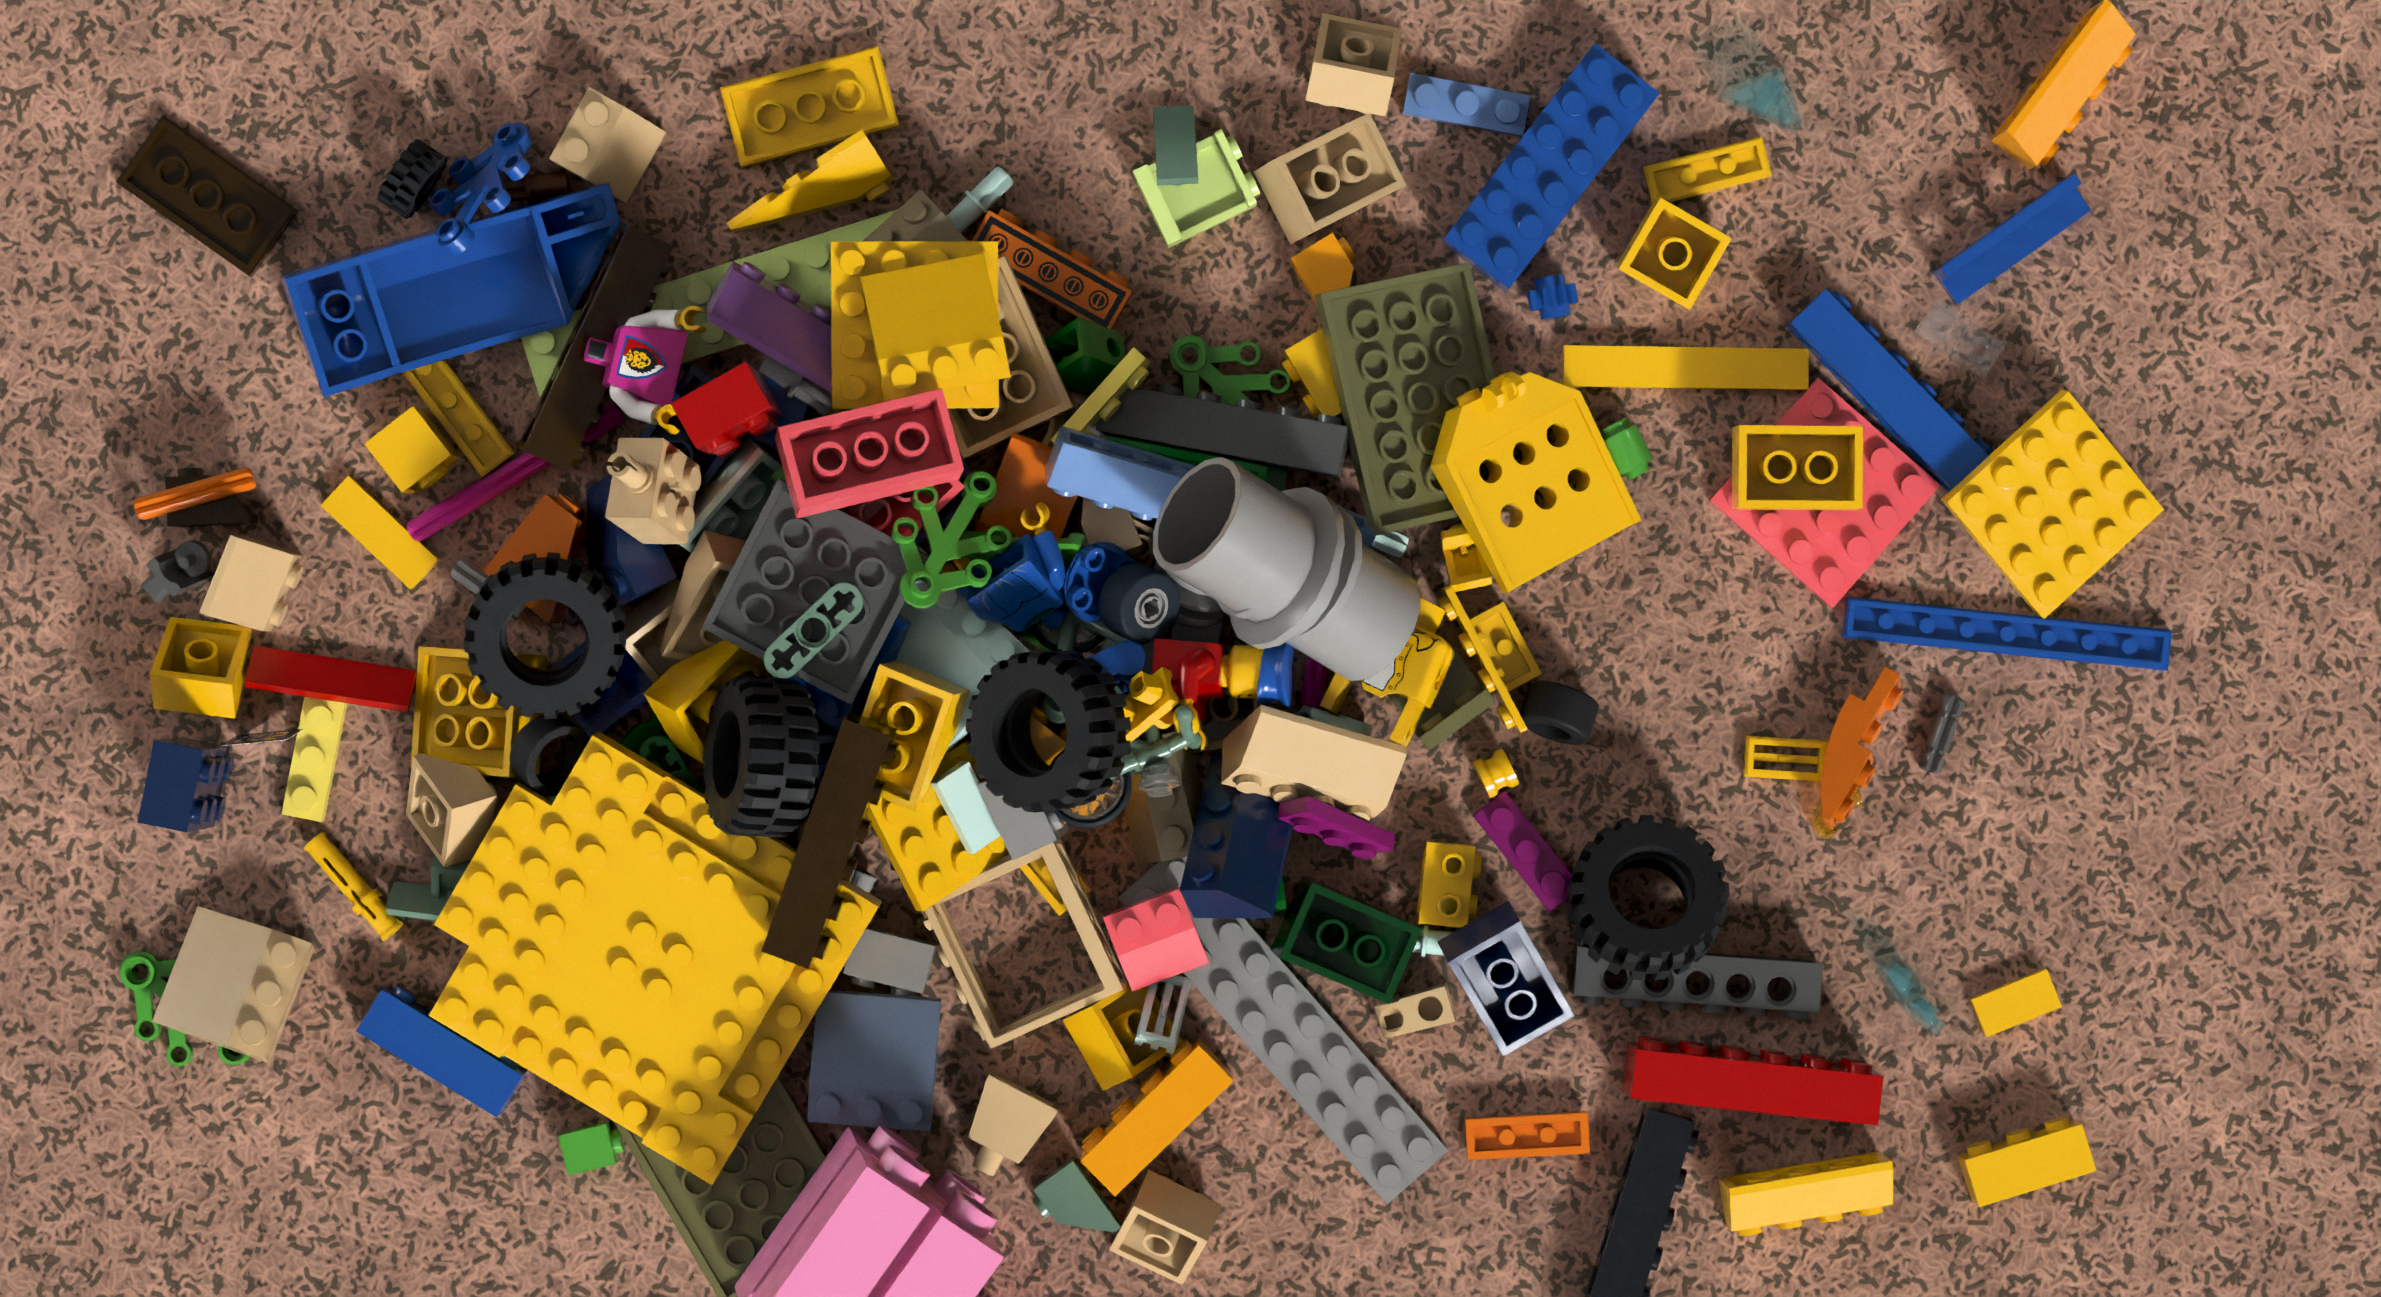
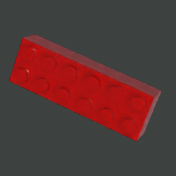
(1752, 1082)

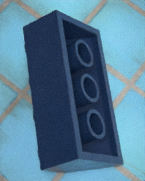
(1234, 852)

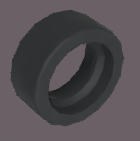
(530, 743)

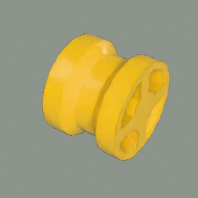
(1495, 773)

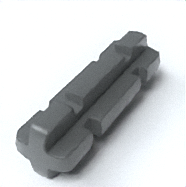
(1941, 733)

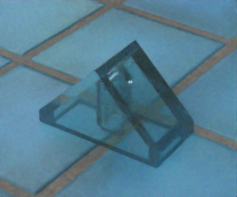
(1767, 98)

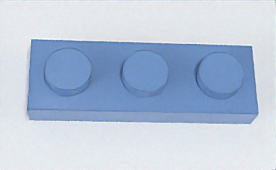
(1466, 105)

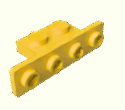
(1499, 650)

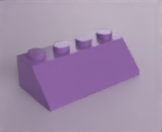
(774, 321)

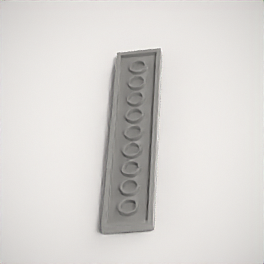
(1303, 1047)

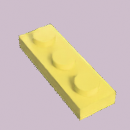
(1104, 399)
(314, 759)

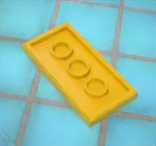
(809, 106)

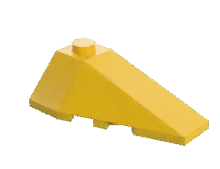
(842, 178)

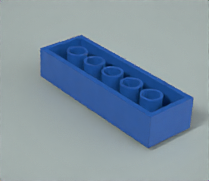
(1550, 167)

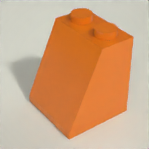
(550, 527)

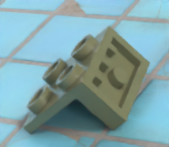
(1456, 705)

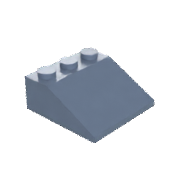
(874, 1060)

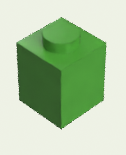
(591, 1147)

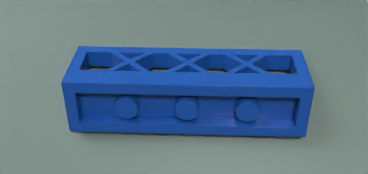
(2012, 240)

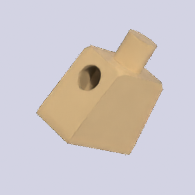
(1007, 1122)

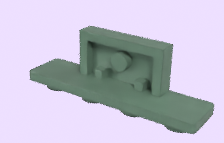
(425, 900)

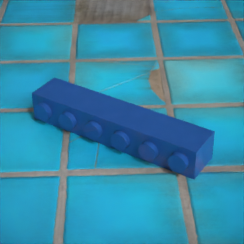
(1887, 389)

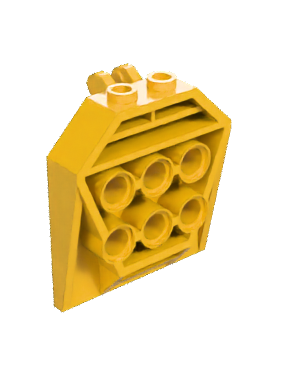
(1485, 431)

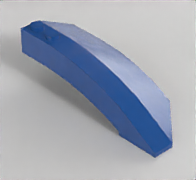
(420, 305)

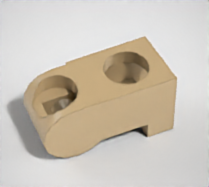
(1416, 1011)

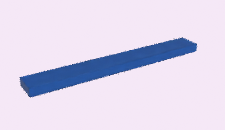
(2006, 633)

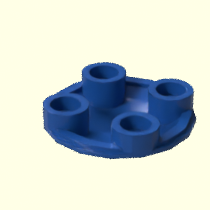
(1087, 576)

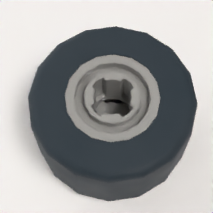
(1139, 603)

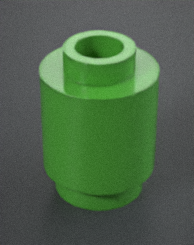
(1627, 448)

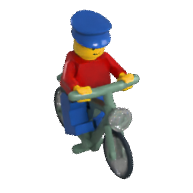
(1198, 674)

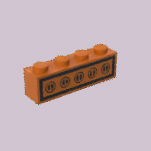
(1054, 275)

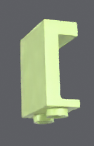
(1194, 208)

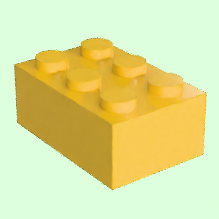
(1797, 467)

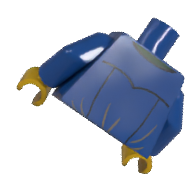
(1023, 581)

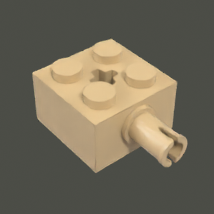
(652, 490)

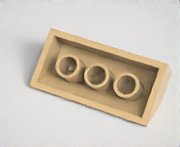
(1302, 757)

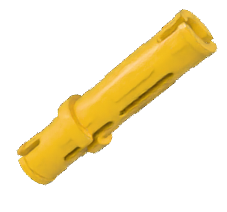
(353, 886)

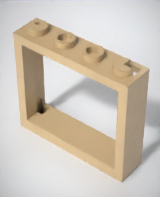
(969, 986)

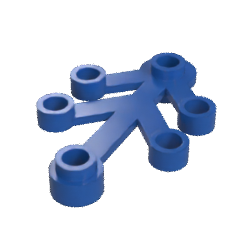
(487, 186)

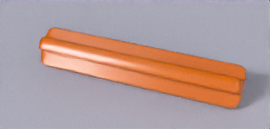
(194, 493)

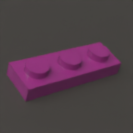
(1336, 827)
(1525, 849)

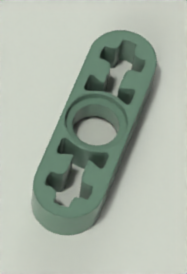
(798, 658)

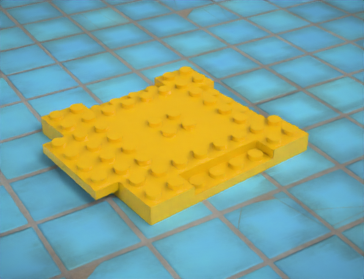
(628, 955)

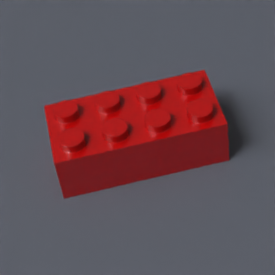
(728, 410)

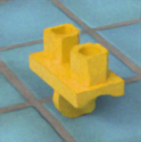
(1150, 702)

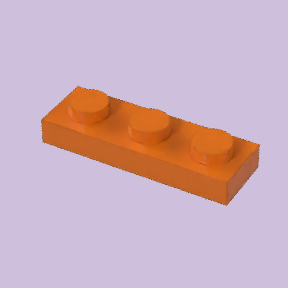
(1527, 1135)

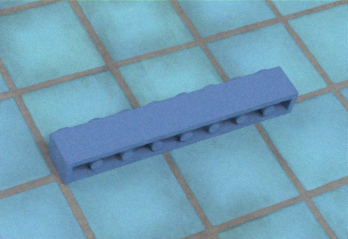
(1123, 476)

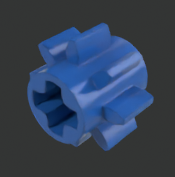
(1552, 297)

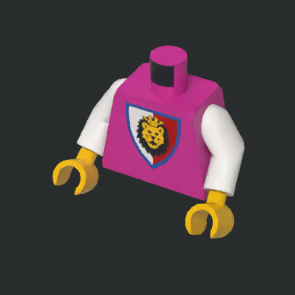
(645, 362)

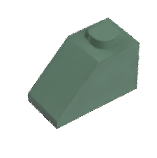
(1074, 1199)

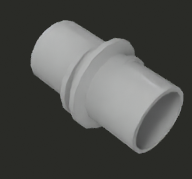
(1286, 569)

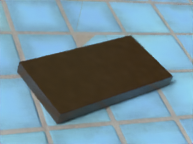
(207, 196)

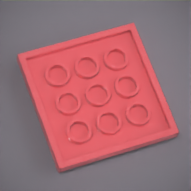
(1837, 546)

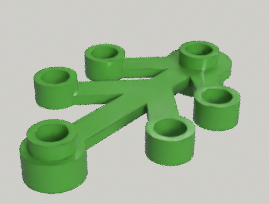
(1223, 385)
(946, 545)
(144, 1005)

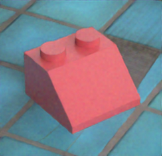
(1155, 938)

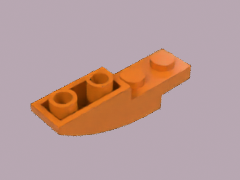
(1846, 759)

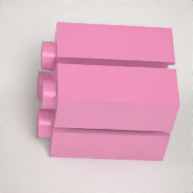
(877, 1229)

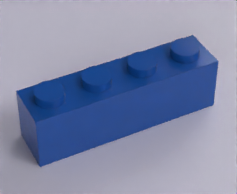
(440, 1052)

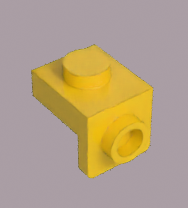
(1463, 560)

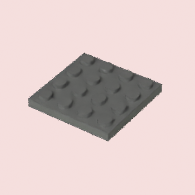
(790, 567)

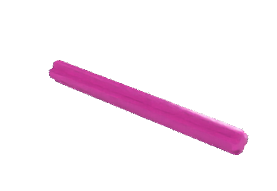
(497, 483)

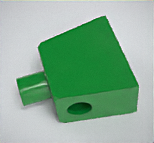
(1085, 354)

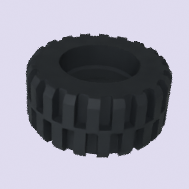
(533, 688)
(1003, 737)
(760, 756)
(1662, 849)

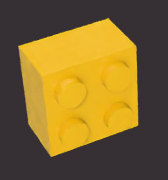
(1673, 252)

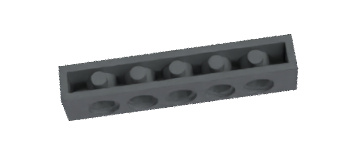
(1801, 976)

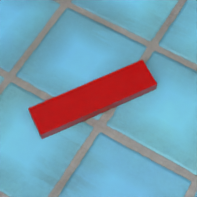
(330, 679)

